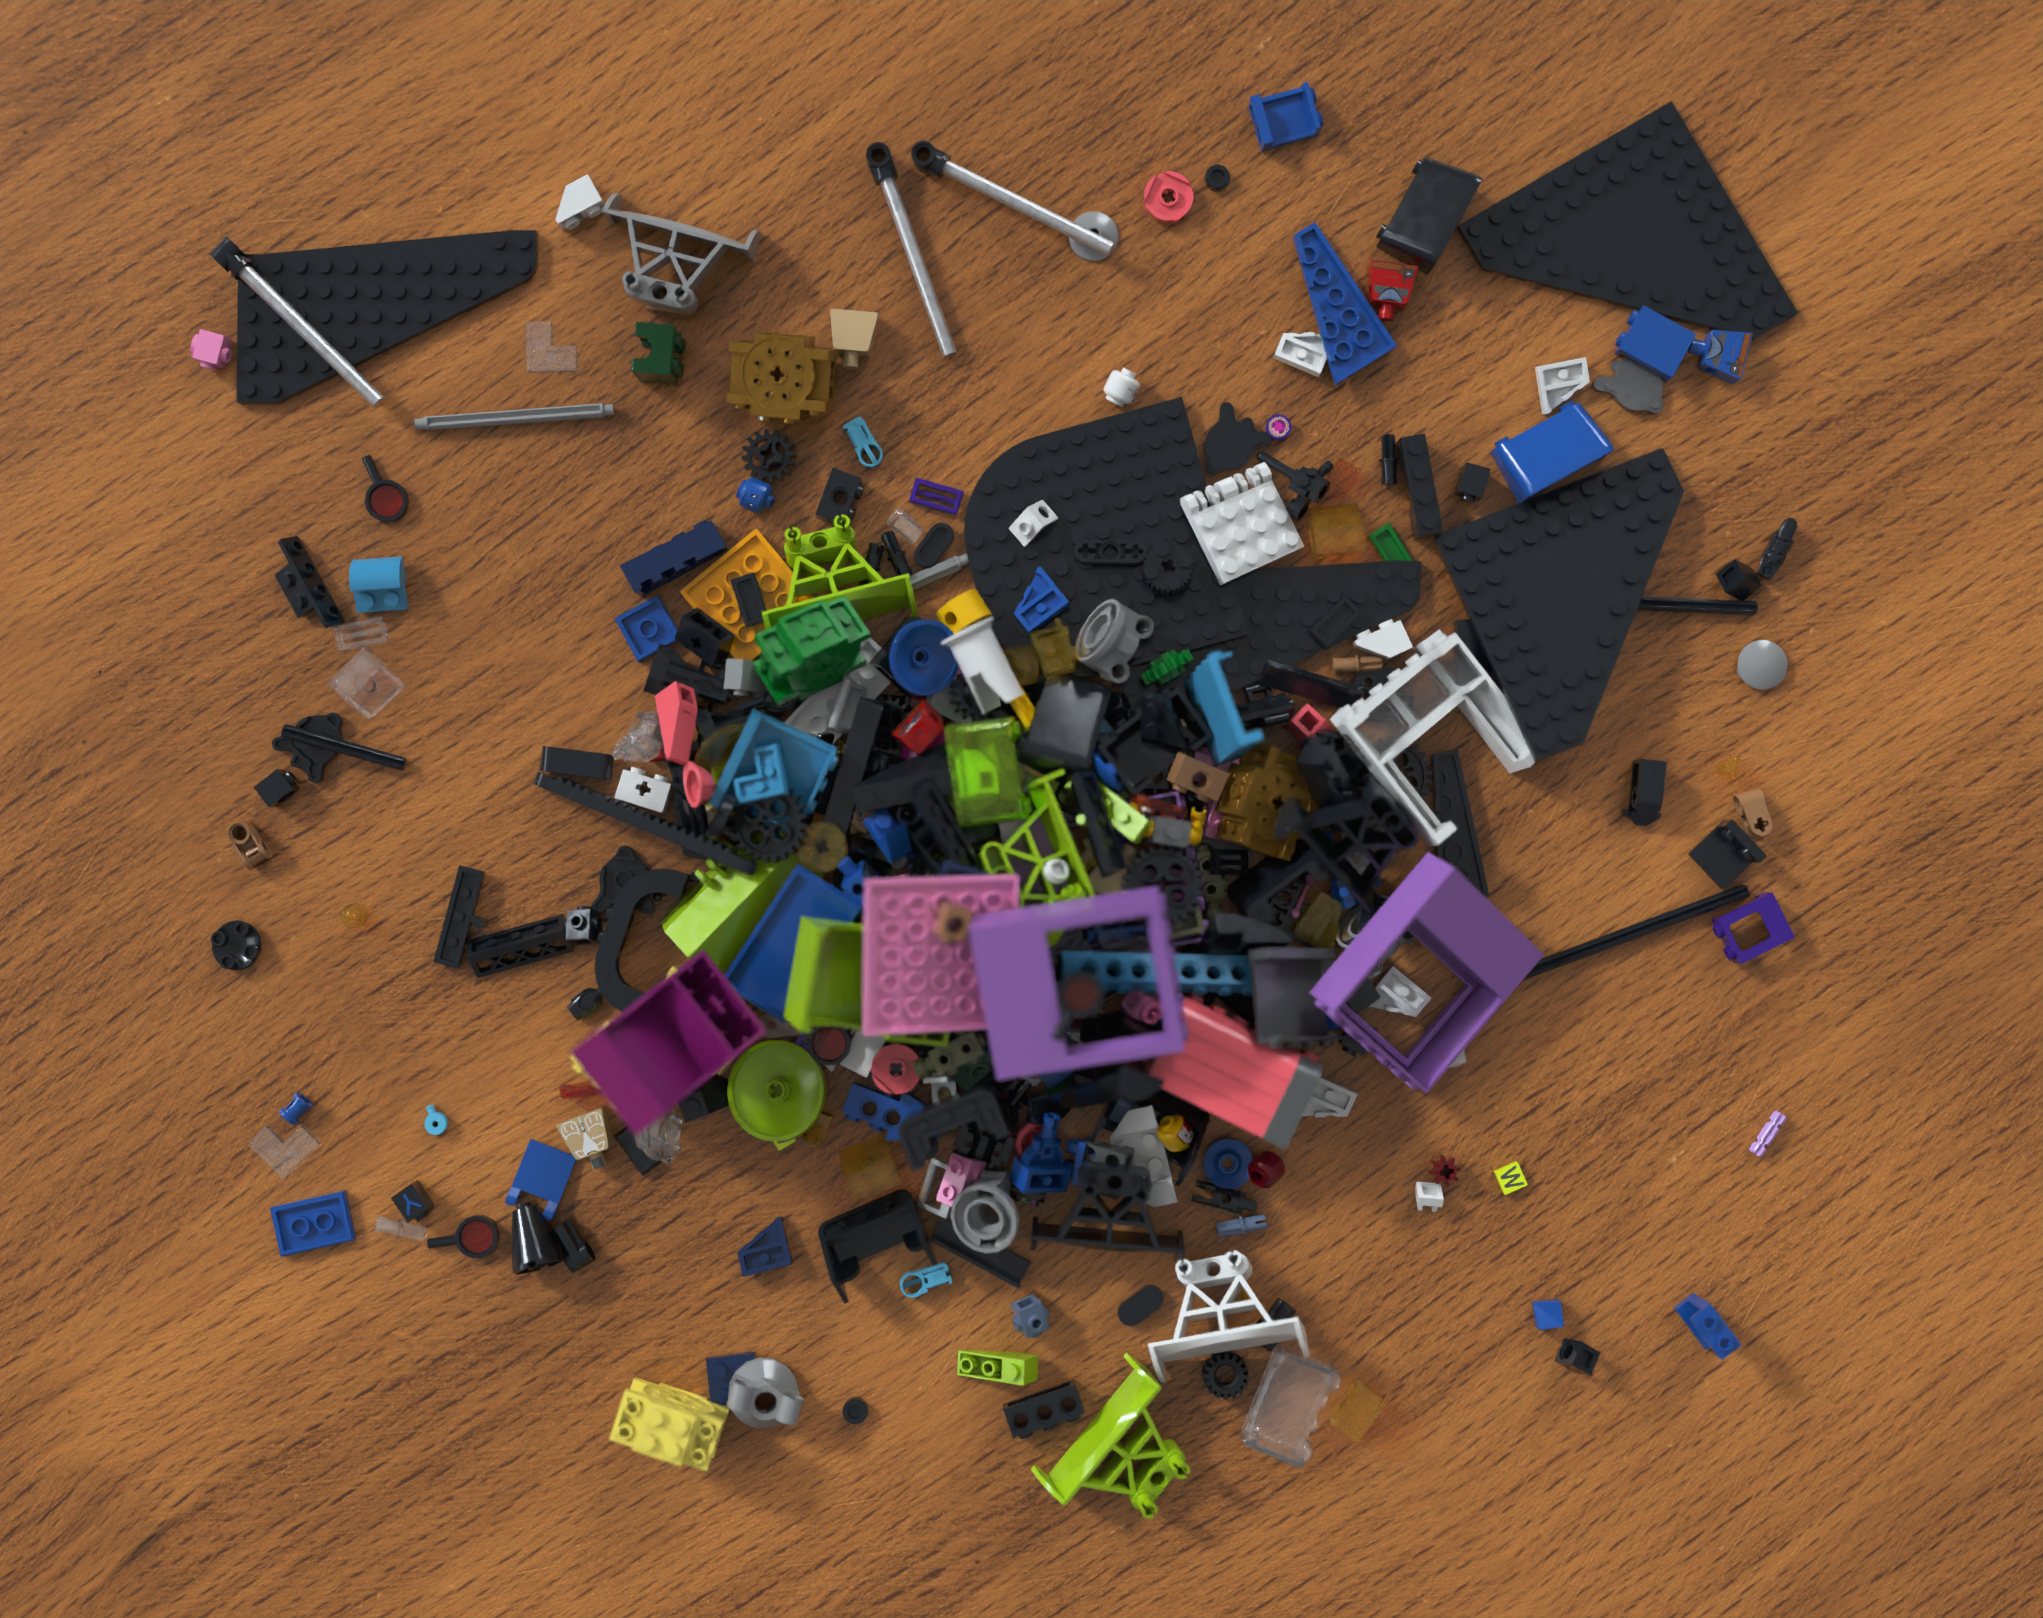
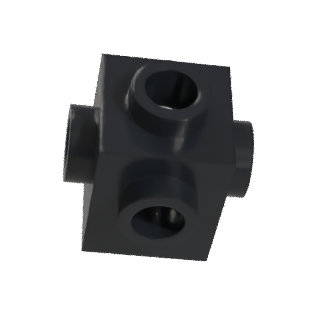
(583, 926)

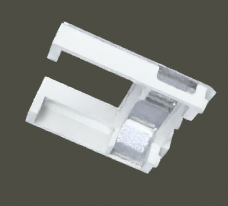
(1415, 699)

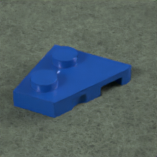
(1040, 602)

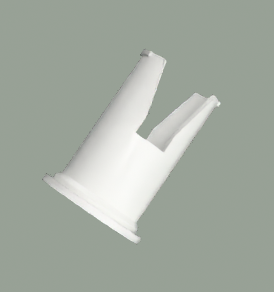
(984, 665)

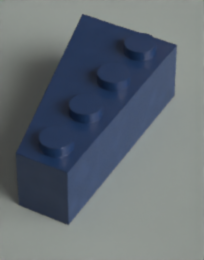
(674, 558)

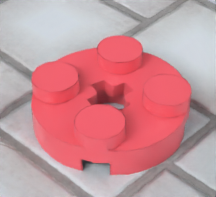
(1162, 184)
(881, 1069)

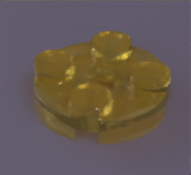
(834, 840)

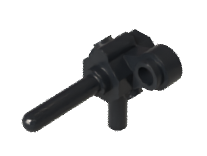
(1305, 482)

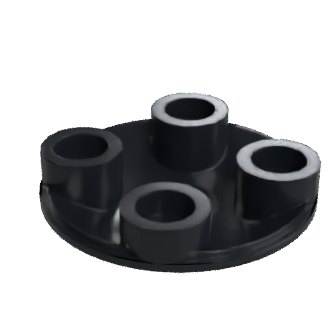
(236, 945)

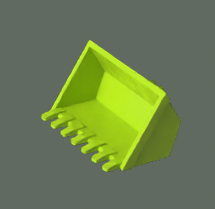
(726, 906)

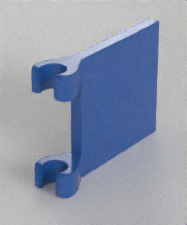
(544, 1174)

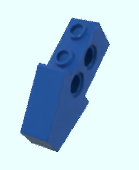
(860, 1094)

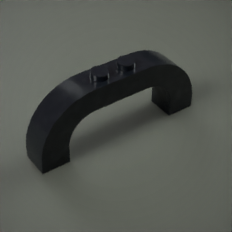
(618, 925)

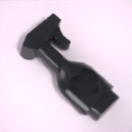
(585, 1003)

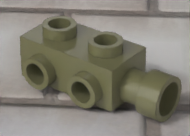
(1214, 884)
(955, 1054)

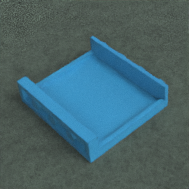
(1216, 708)
(803, 757)

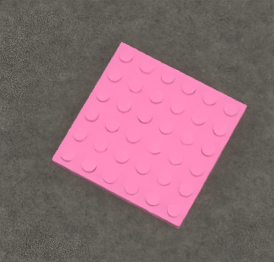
(908, 972)

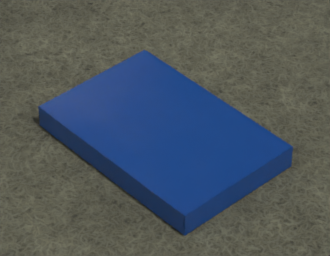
(313, 1223)

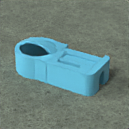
(863, 439)
(929, 1277)

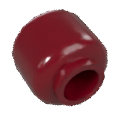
(1266, 1169)

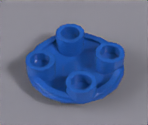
(1106, 773)

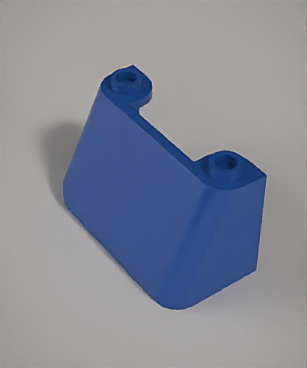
(1550, 451)

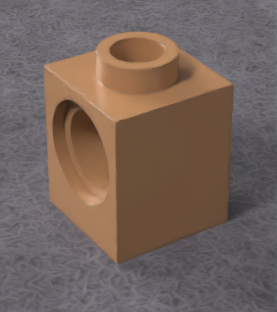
(948, 912)

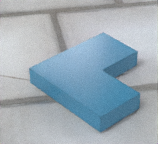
(768, 781)

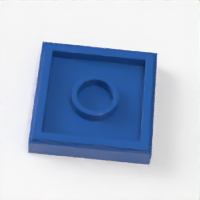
(647, 627)

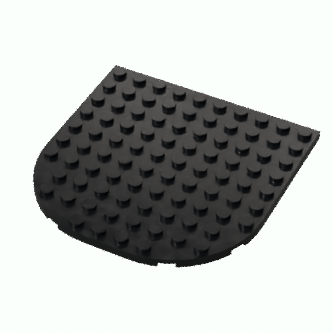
(1103, 483)

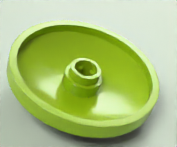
(776, 1090)

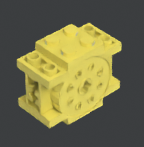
(669, 1424)

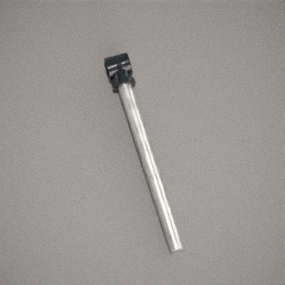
(940, 165)
(884, 174)
(233, 260)

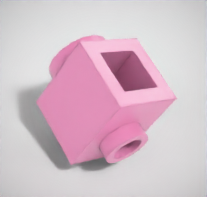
(211, 349)
(1143, 1006)

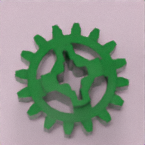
(1167, 667)

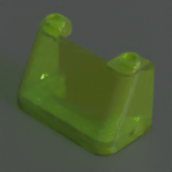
(985, 772)

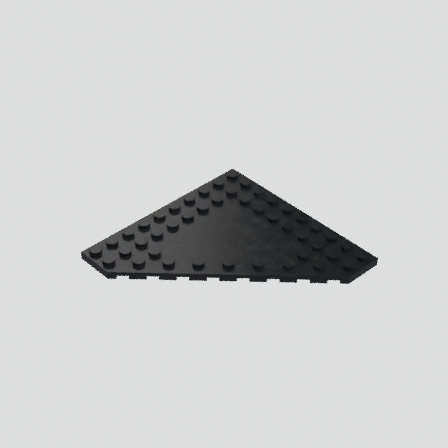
(1636, 229)
(1559, 588)

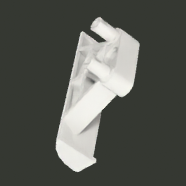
(1234, 1270)

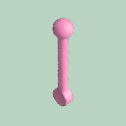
(1309, 881)

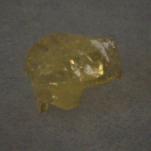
(1023, 663)

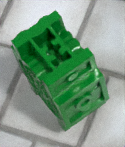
(810, 649)

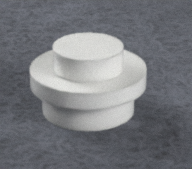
(1056, 871)

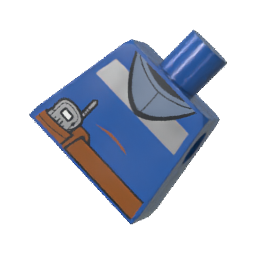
(1722, 354)
(854, 878)

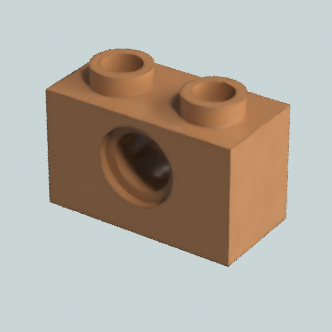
(1211, 781)

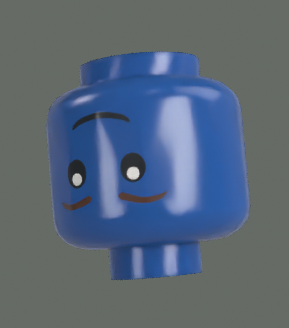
(755, 495)

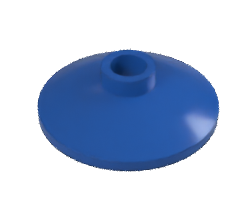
(1231, 1176)

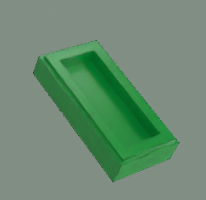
(1389, 545)

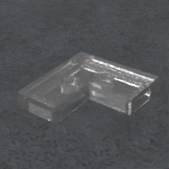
(543, 356)
(281, 1155)

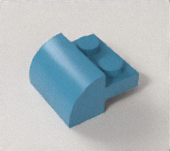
(378, 584)

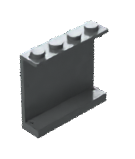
(1282, 997)

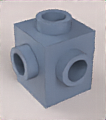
(1030, 1316)

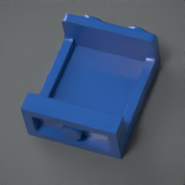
(1285, 117)
(1654, 342)
(1707, 1326)

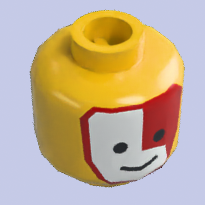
(1175, 1133)

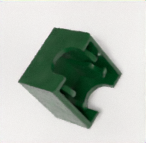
(663, 362)

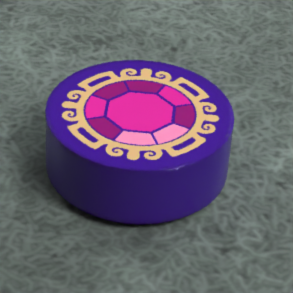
(1278, 427)

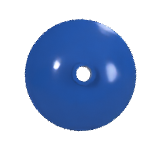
(936, 663)

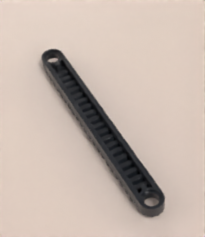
(646, 822)

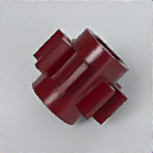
(1450, 1174)

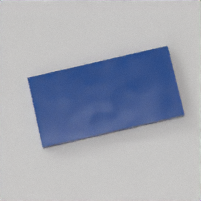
(766, 960)

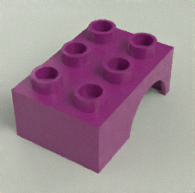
(668, 1042)

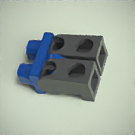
(1097, 1152)

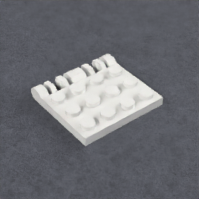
(1242, 525)

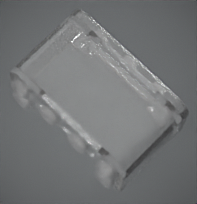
(1288, 1405)

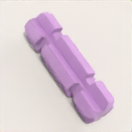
(1768, 1133)

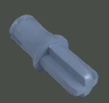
(1240, 1225)

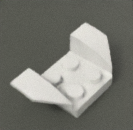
(1139, 1132)

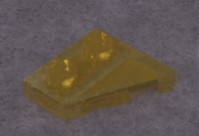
(1319, 921)

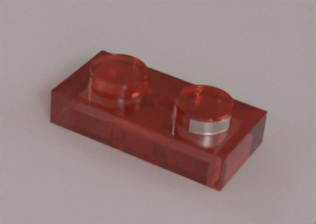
(1166, 810)

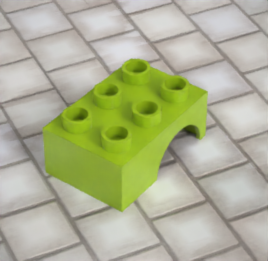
(829, 980)

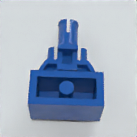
(1042, 1163)

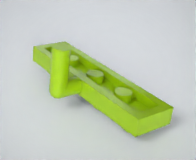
(1122, 814)

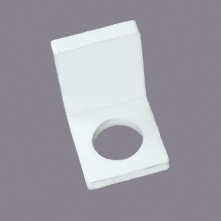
(1032, 522)
(939, 1081)

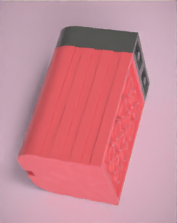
(1236, 1076)

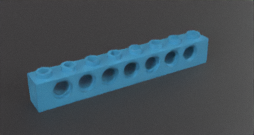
(1193, 964)

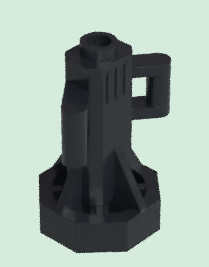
(670, 667)
(1264, 711)
(707, 722)

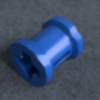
(296, 1108)

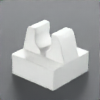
(1428, 1195)

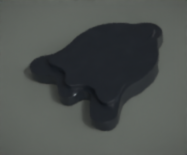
(1232, 442)
(307, 756)
(615, 875)

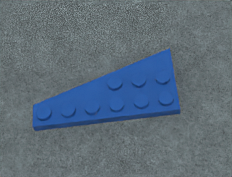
(1345, 319)

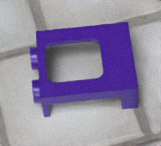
(1773, 919)

